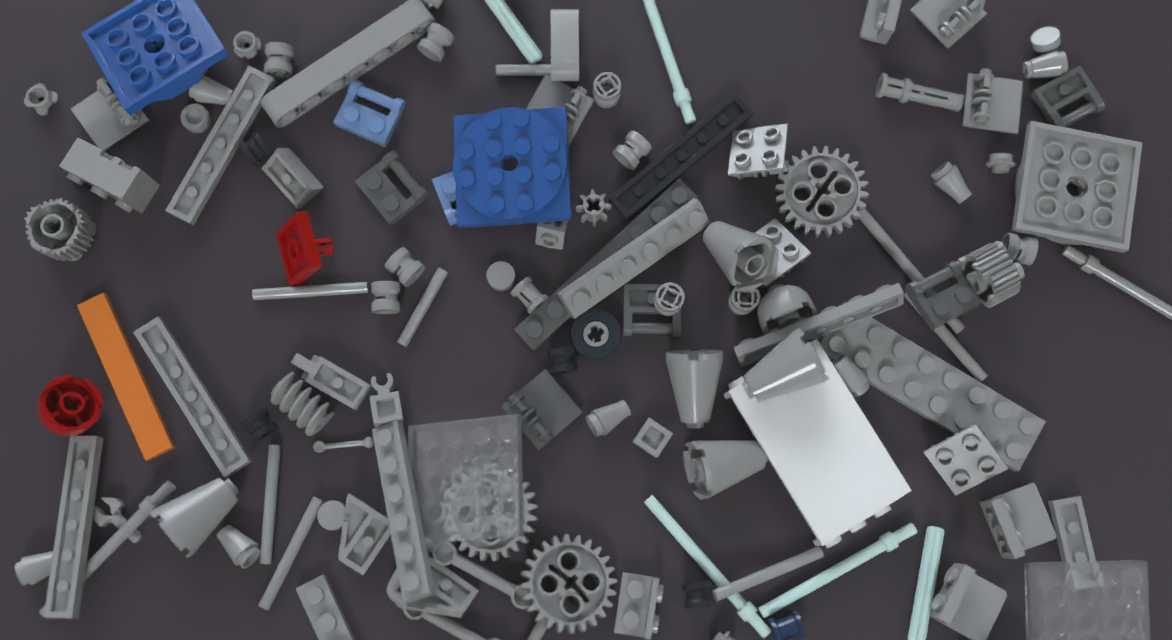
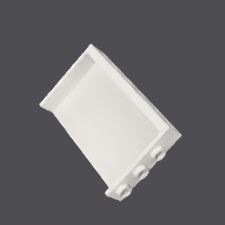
(824, 453)

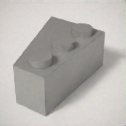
(109, 176)

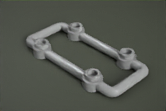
(446, 554)

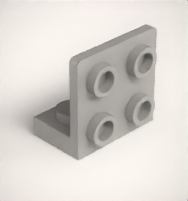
(1018, 520)

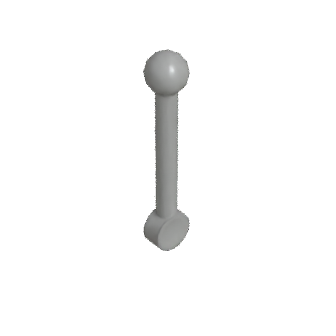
(320, 446)

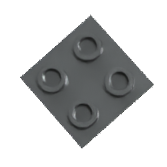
(543, 409)

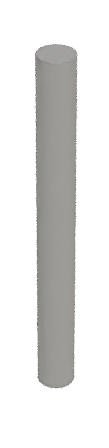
(310, 291)
(958, 350)
(270, 504)
(290, 553)
(767, 573)

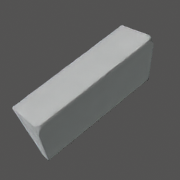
(292, 177)

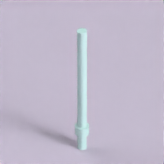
(681, 94)
(887, 542)
(746, 610)

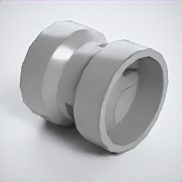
(435, 42)
(278, 60)
(606, 96)
(632, 150)
(1021, 248)
(404, 266)
(385, 297)
(666, 303)
(741, 303)

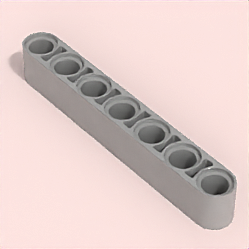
(347, 62)

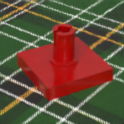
(300, 248)

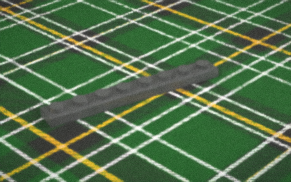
(552, 313)

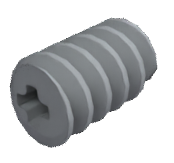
(299, 405)

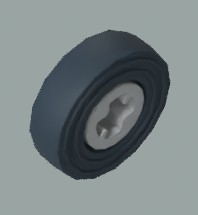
(582, 328)

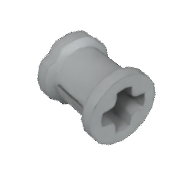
(529, 294)

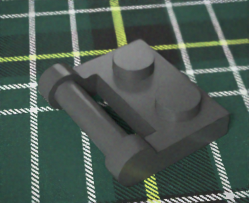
(1065, 91)
(383, 192)
(639, 300)
(946, 304)

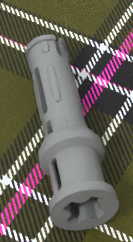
(906, 90)

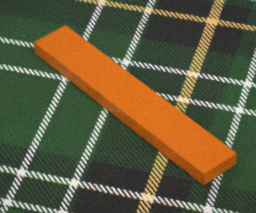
(126, 376)

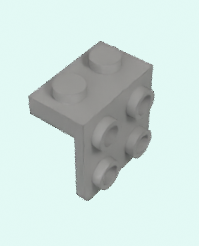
(967, 602)

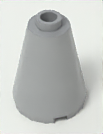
(741, 254)
(785, 369)
(694, 383)
(721, 463)
(196, 514)

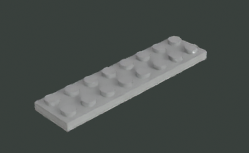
(935, 388)

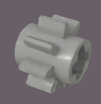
(594, 215)

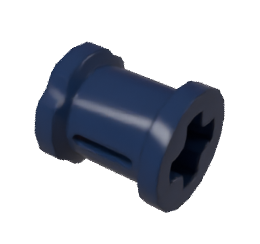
(787, 627)

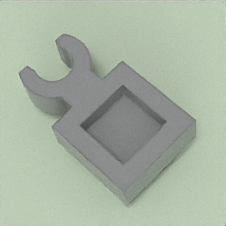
(386, 405)

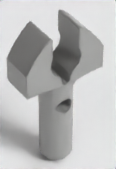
(116, 518)

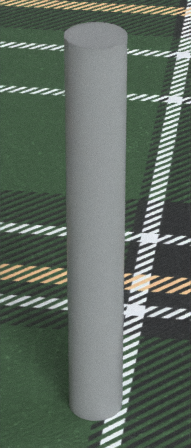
(523, 70)
(422, 307)

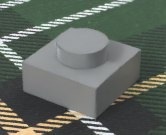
(652, 438)

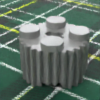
(60, 230)
(992, 273)

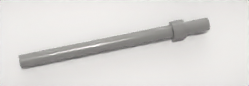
(900, 258)
(1091, 265)
(127, 529)

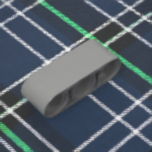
(564, 45)

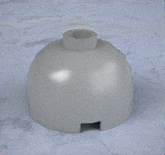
(783, 306)

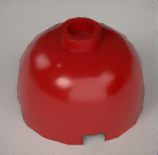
(69, 405)

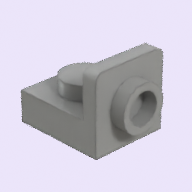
(551, 234)

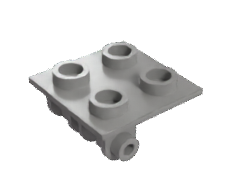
(949, 18)
(558, 94)
(992, 102)
(105, 116)
(758, 151)
(789, 248)
(965, 459)

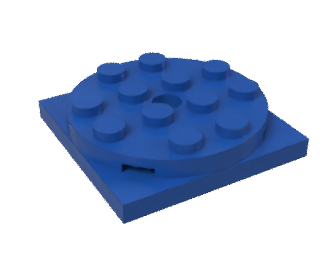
(128, 43)
(532, 191)

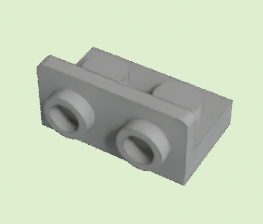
(880, 20)
(637, 605)

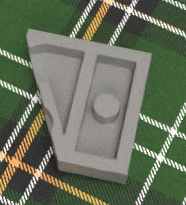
(362, 534)
(451, 596)

